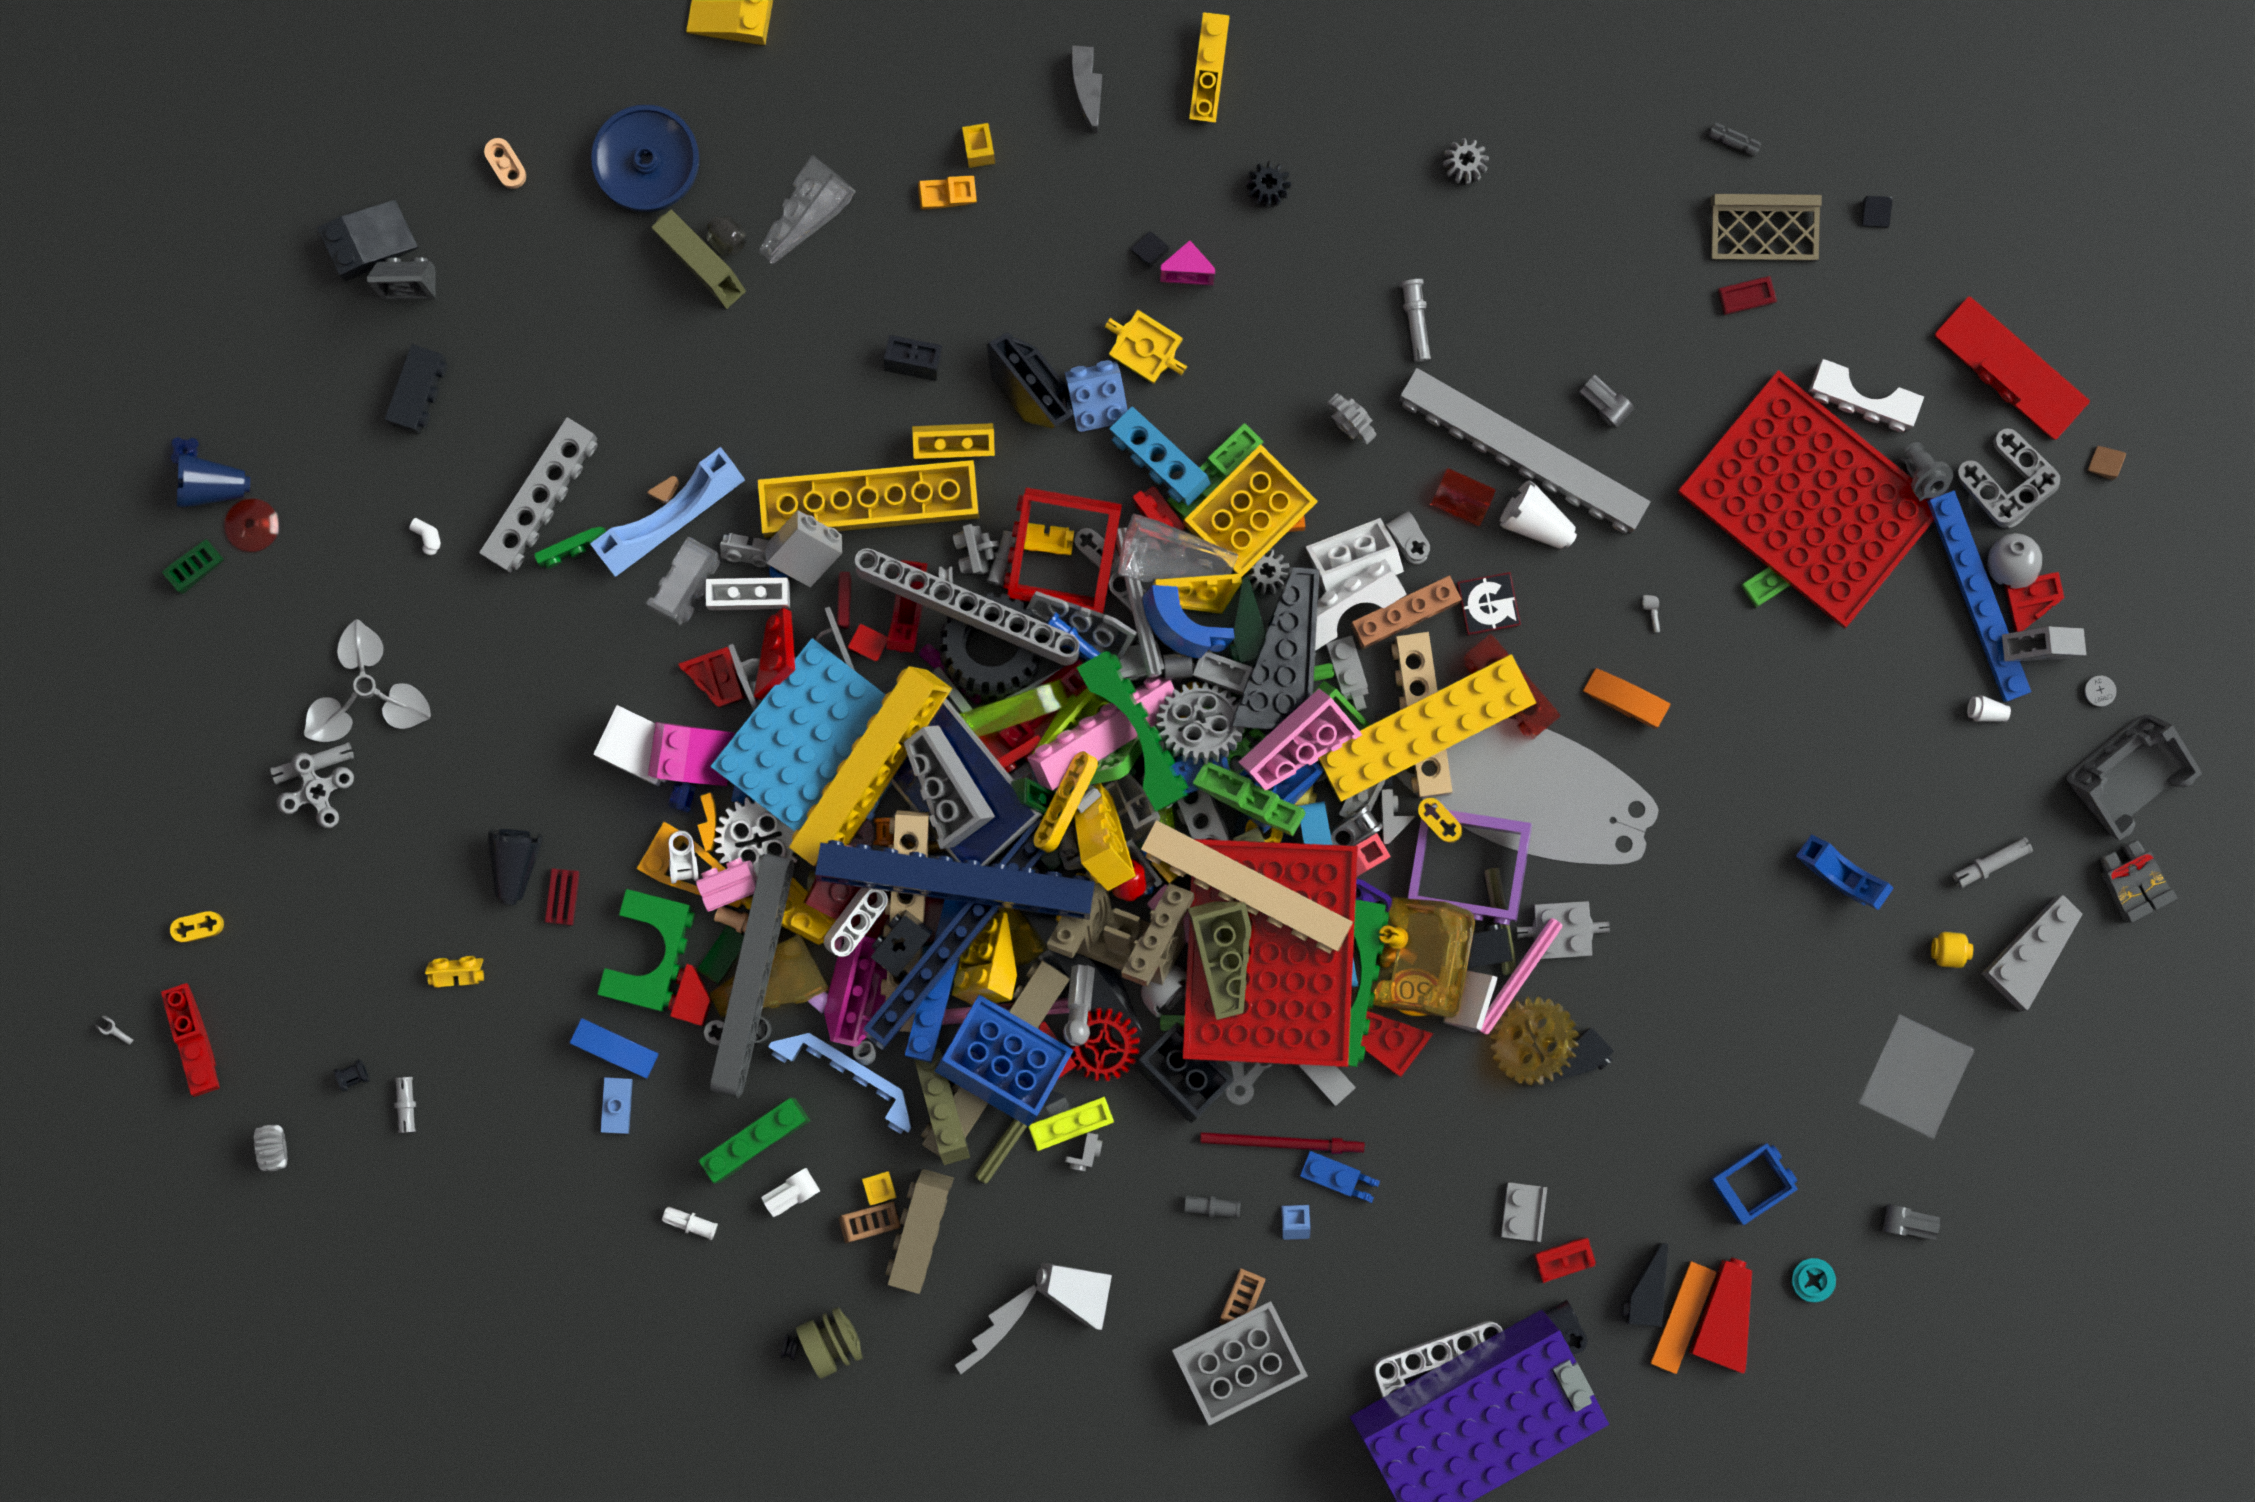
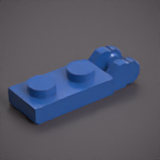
(1336, 1176)

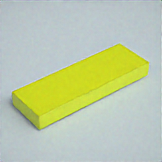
(1071, 1123)

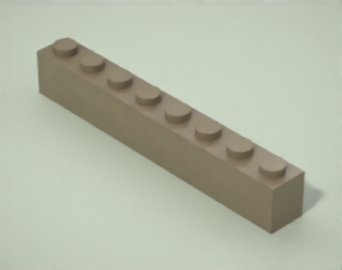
(1030, 1005)

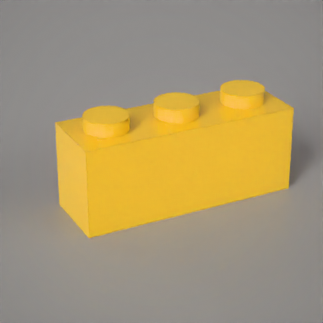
(953, 441)

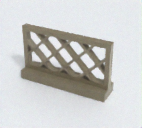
(1765, 203)

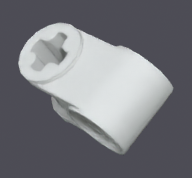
(682, 859)

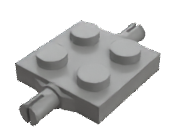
(1576, 932)

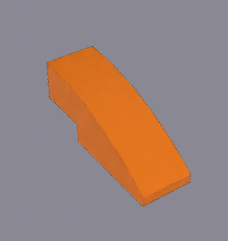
(1626, 698)

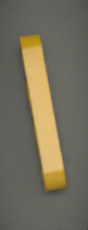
(1078, 774)

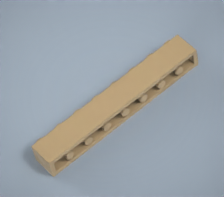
(1247, 886)

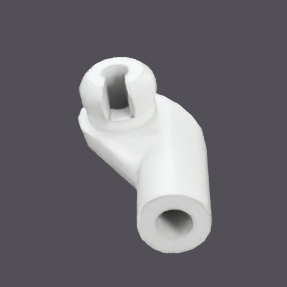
(429, 536)

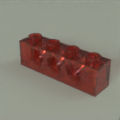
(1544, 715)

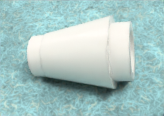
(1986, 709)

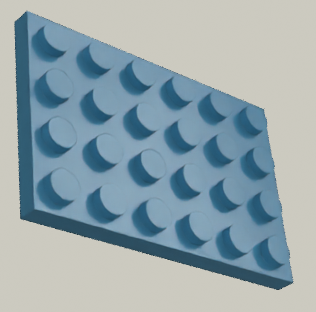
(800, 735)

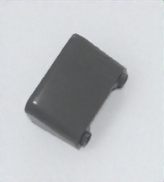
(2132, 772)

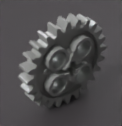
(1198, 723)

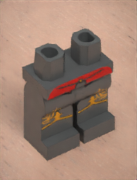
(2136, 883)

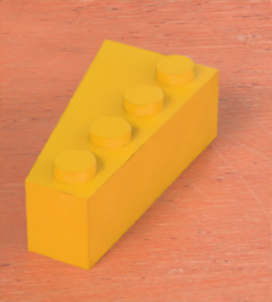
(1103, 842)

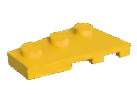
(1204, 592)
(801, 917)

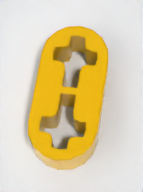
(1435, 824)
(195, 920)

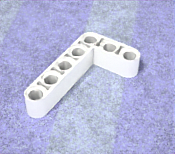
(1427, 1362)

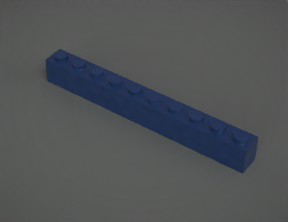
(955, 880)
(944, 952)

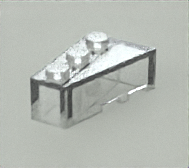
(684, 581)

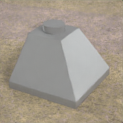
(1134, 665)

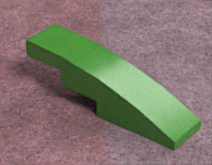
(1221, 465)
(1249, 798)

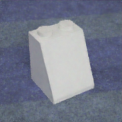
(628, 744)

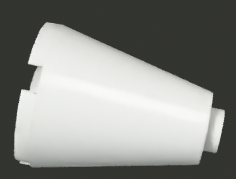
(1537, 518)

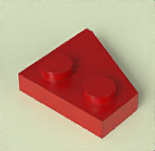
(2033, 601)
(716, 676)

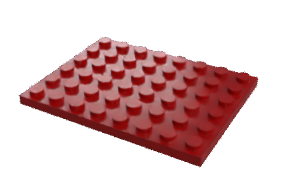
(1809, 499)
(1294, 991)

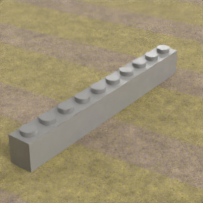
(1524, 451)

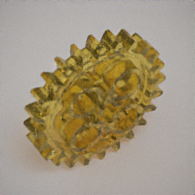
(1512, 1051)

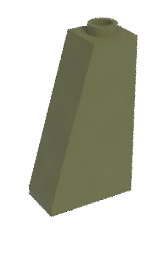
(699, 258)

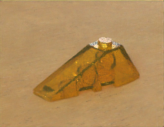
(792, 978)

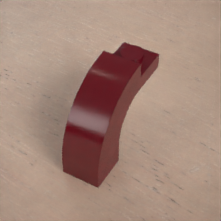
(906, 618)

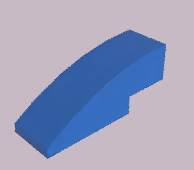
(614, 1048)

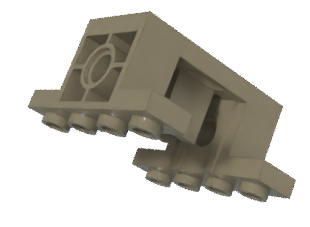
(1124, 940)

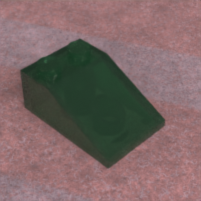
(1247, 628)

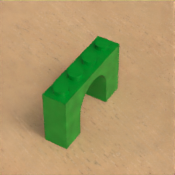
(653, 988)
(752, 1140)

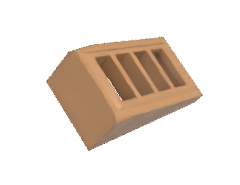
(846, 1228)
(1248, 1277)

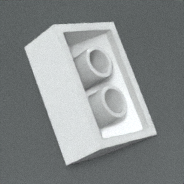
(1353, 553)

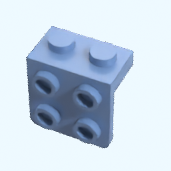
(1096, 395)

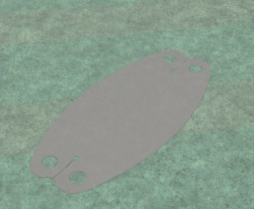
(1553, 786)

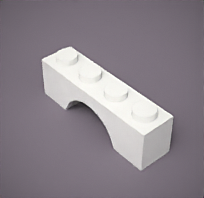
(1833, 385)
(1374, 585)

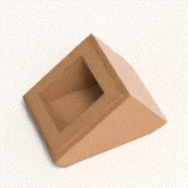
(2106, 462)
(664, 491)

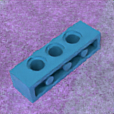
(1135, 425)

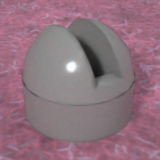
(864, 1053)

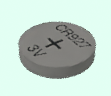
(2100, 691)

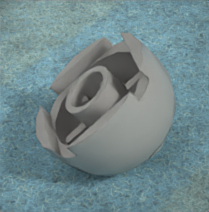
(2014, 560)
(1159, 996)

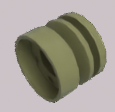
(829, 1342)

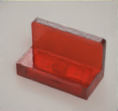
(1463, 497)

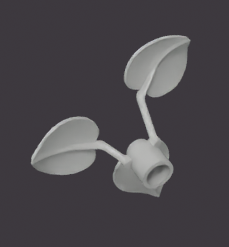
(362, 648)

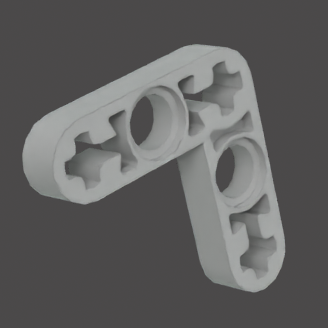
(2027, 472)
(2001, 499)

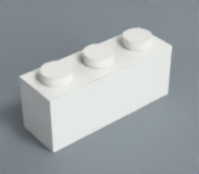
(747, 593)

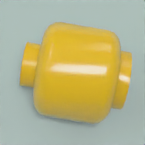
(1951, 950)

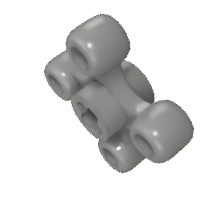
(320, 800)

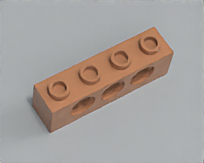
(1406, 612)

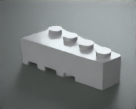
(947, 787)
(2030, 957)

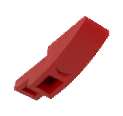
(191, 1039)

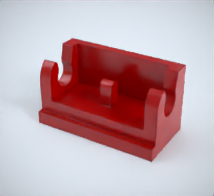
(1564, 1259)

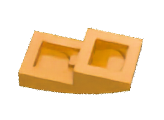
(947, 193)
(707, 829)

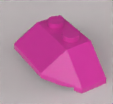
(854, 994)

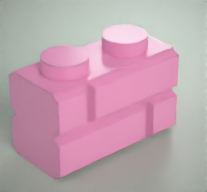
(728, 885)

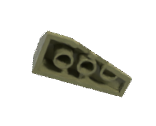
(1222, 941)

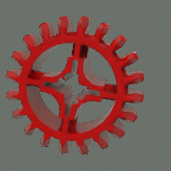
(1115, 1046)

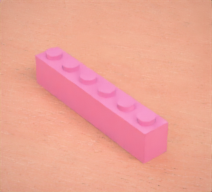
(1097, 734)

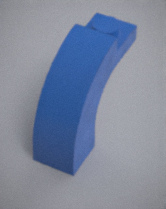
(1176, 629)
(1843, 874)

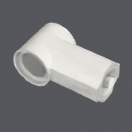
(795, 1190)

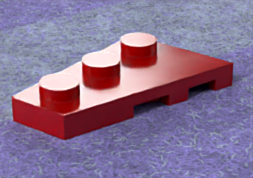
(777, 653)
(1393, 1042)

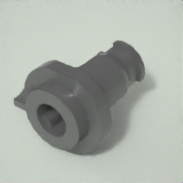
(1929, 477)

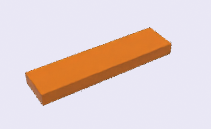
(1683, 1317)

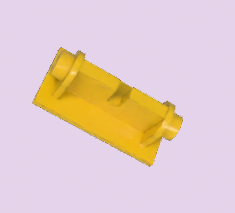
(1057, 541)
(442, 972)

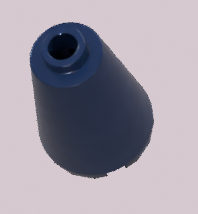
(208, 482)

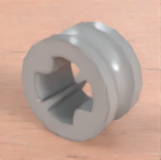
(946, 574)

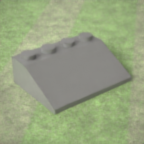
(1240, 1363)

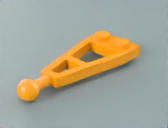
(656, 860)

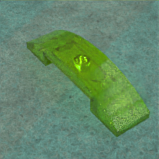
(1016, 708)

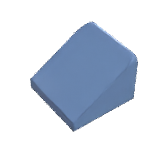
(1295, 1222)

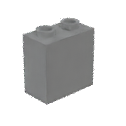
(804, 548)

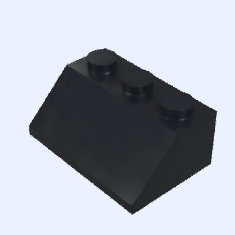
(1185, 1083)

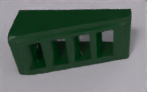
(191, 580)

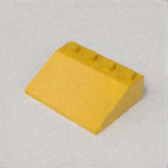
(731, 19)
(1251, 509)

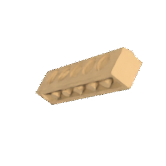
(1420, 647)

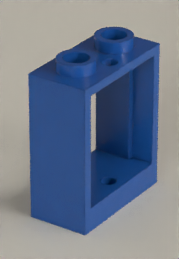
(1730, 1198)

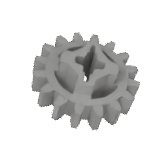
(1351, 418)

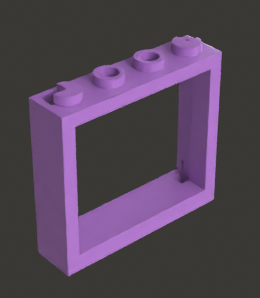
(1483, 822)

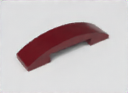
(1072, 684)

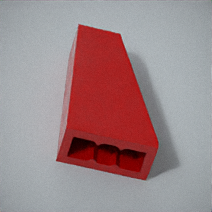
(1725, 1319)

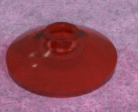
(264, 529)

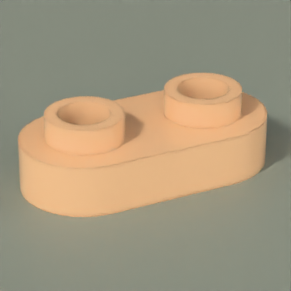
(506, 164)

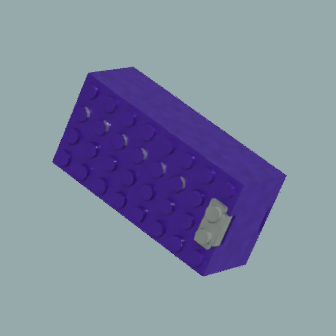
(1481, 1416)

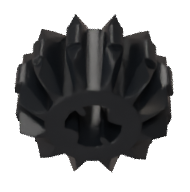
(1260, 189)

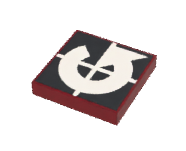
(1489, 603)

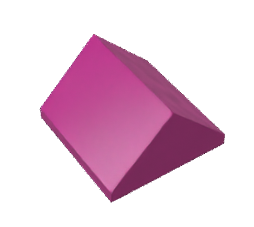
(1188, 267)

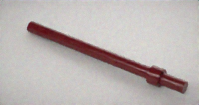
(1335, 1145)

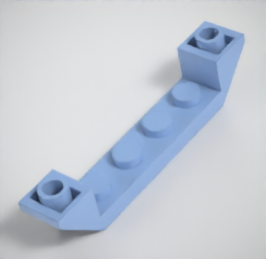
(790, 1048)

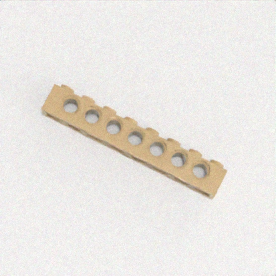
(918, 826)

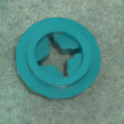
(1826, 1281)

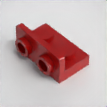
(1154, 506)

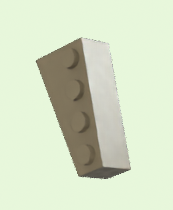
(919, 1231)

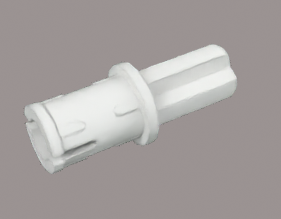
(689, 1222)

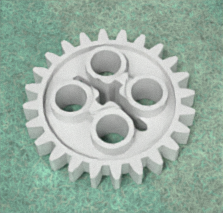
(751, 815)

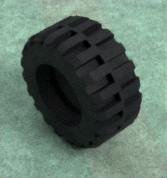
(984, 679)

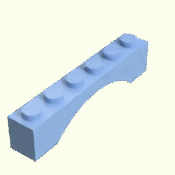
(709, 483)

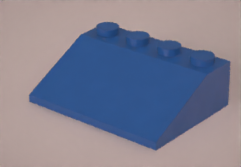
(1004, 1060)

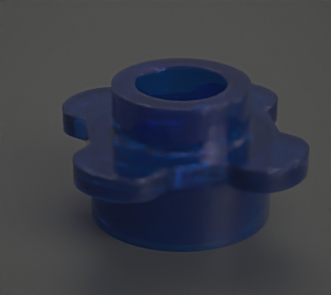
(179, 444)

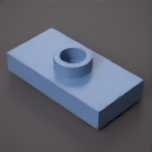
(616, 1105)

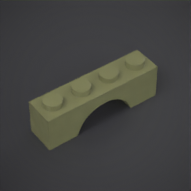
(942, 1111)

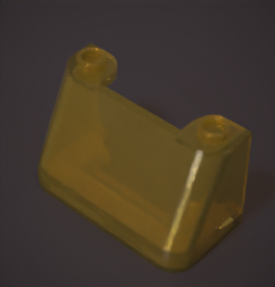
(1434, 961)

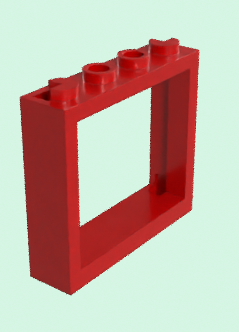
(1025, 592)

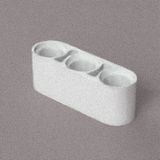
(843, 927)

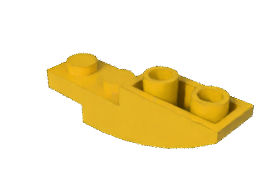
(1209, 67)

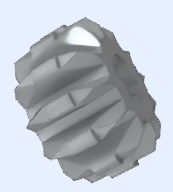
(1474, 166)
(1262, 580)
(270, 1147)

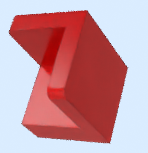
(868, 643)

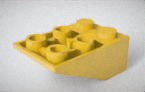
(987, 965)

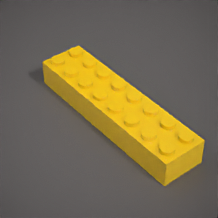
(873, 497)
(1427, 727)
(871, 763)

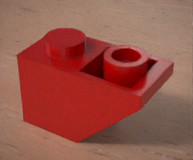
(692, 999)

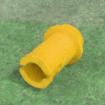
(1396, 937)

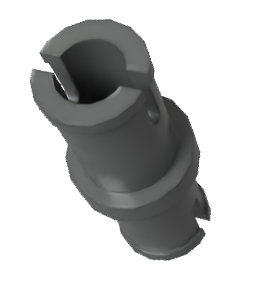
(1212, 1206)

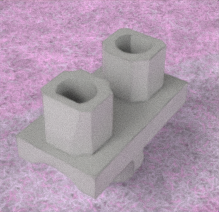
(979, 549)

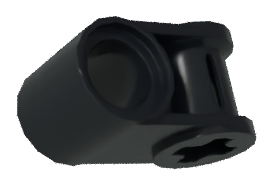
(1567, 1322)

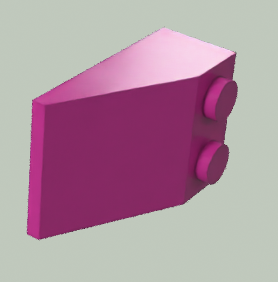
(687, 753)

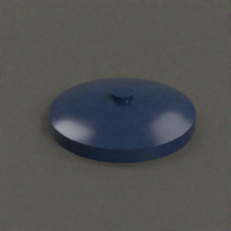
(645, 158)

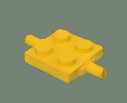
(1145, 346)

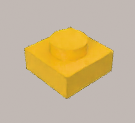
(879, 1188)

